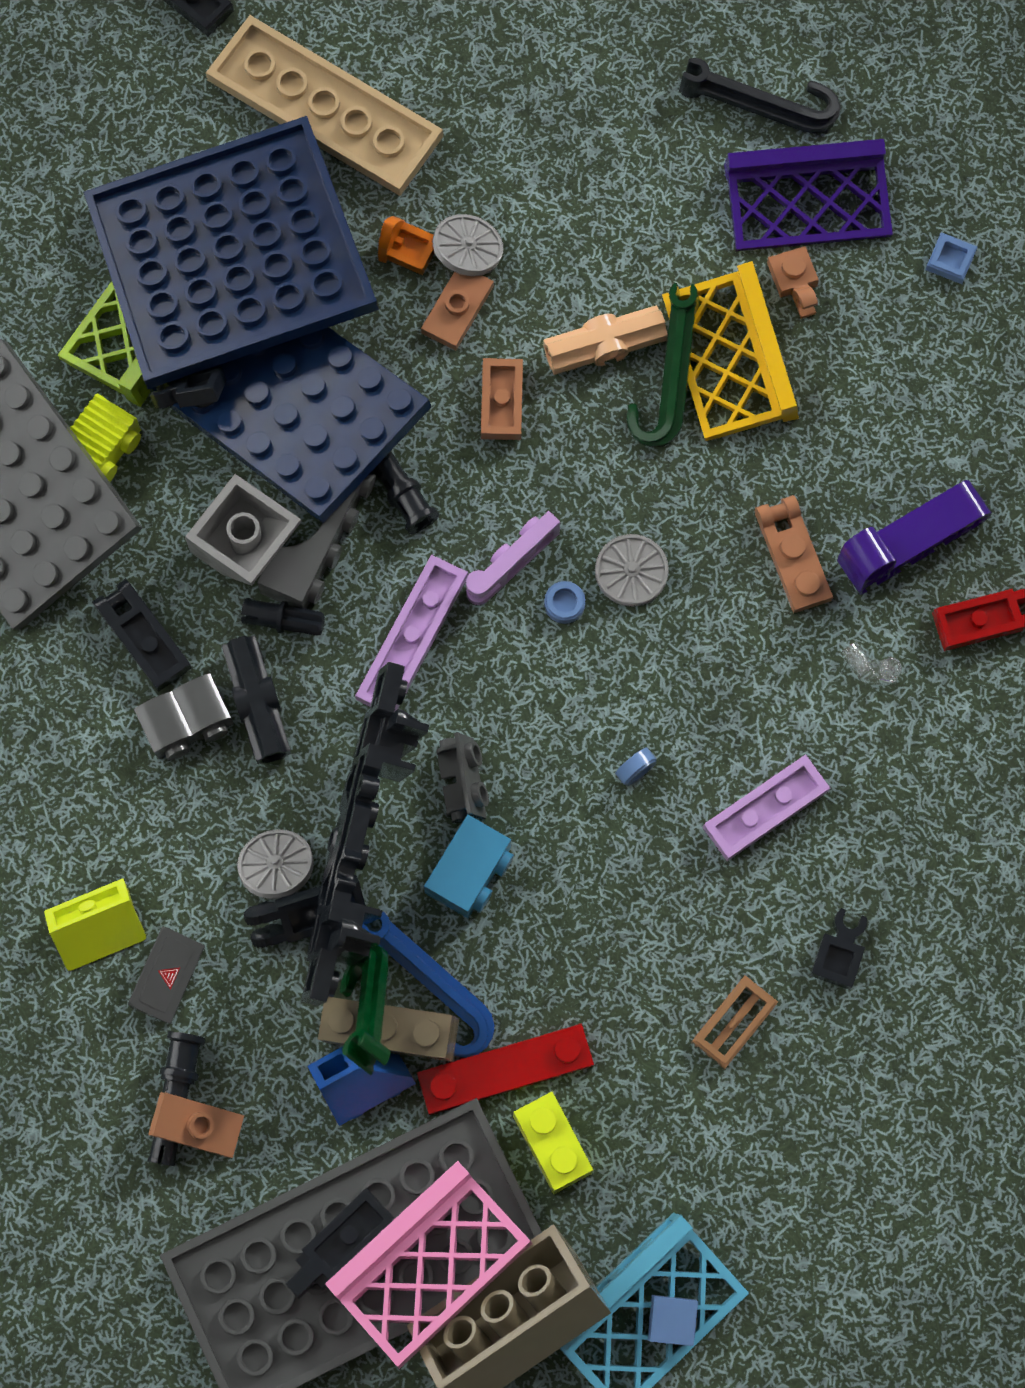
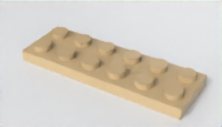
(344, 112)

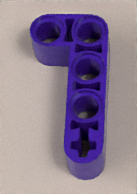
(880, 554)

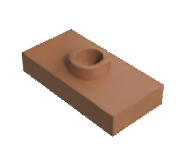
(456, 309)
(196, 1125)

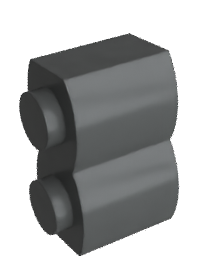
(183, 717)

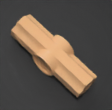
(605, 339)

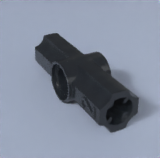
(256, 699)

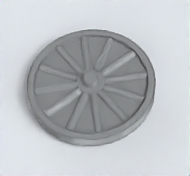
(467, 245)
(631, 570)
(275, 864)

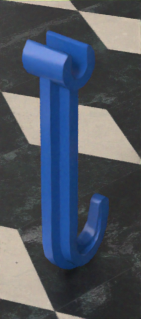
(441, 984)

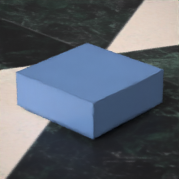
(951, 258)
(672, 1320)

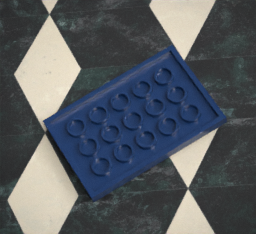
(310, 417)

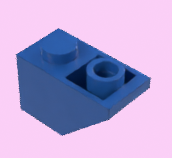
(352, 1090)

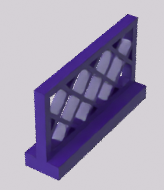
(802, 162)

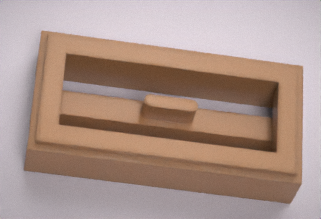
(712, 1049)

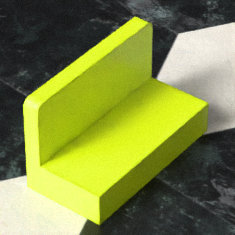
(94, 925)

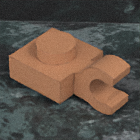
(795, 276)

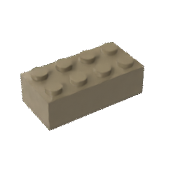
(516, 1319)

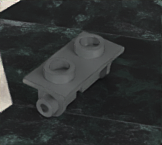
(460, 759)

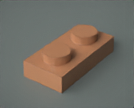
(501, 399)

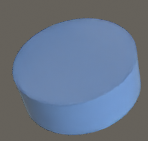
(564, 602)
(636, 766)

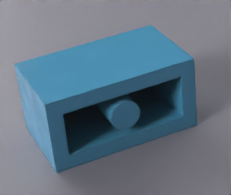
(469, 866)

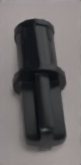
(282, 617)

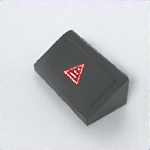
(166, 975)

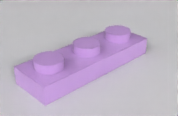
(766, 807)

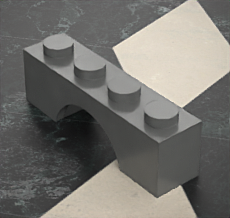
(298, 569)

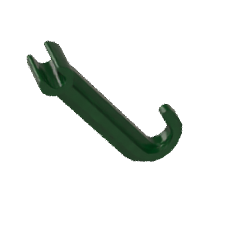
(675, 374)
(365, 1043)

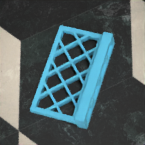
(630, 1277)

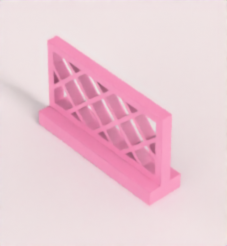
(402, 1236)

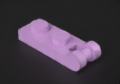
(511, 559)

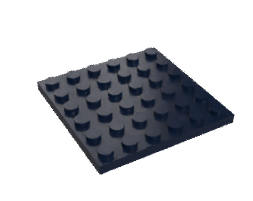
(229, 252)

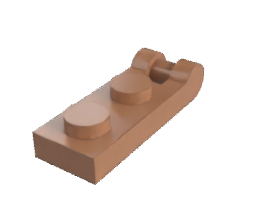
(794, 555)

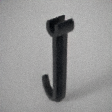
(700, 81)

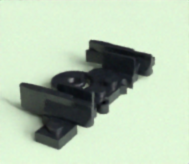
(338, 924)

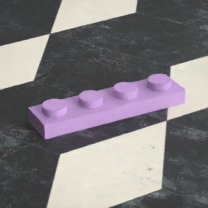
(417, 623)

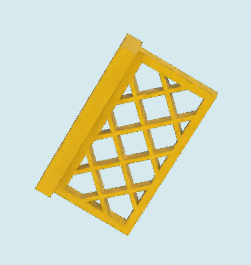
(765, 353)

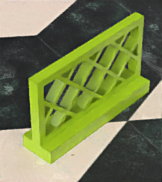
(132, 381)

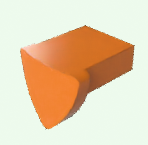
(405, 245)

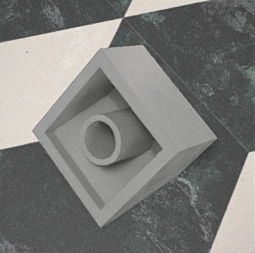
(241, 531)

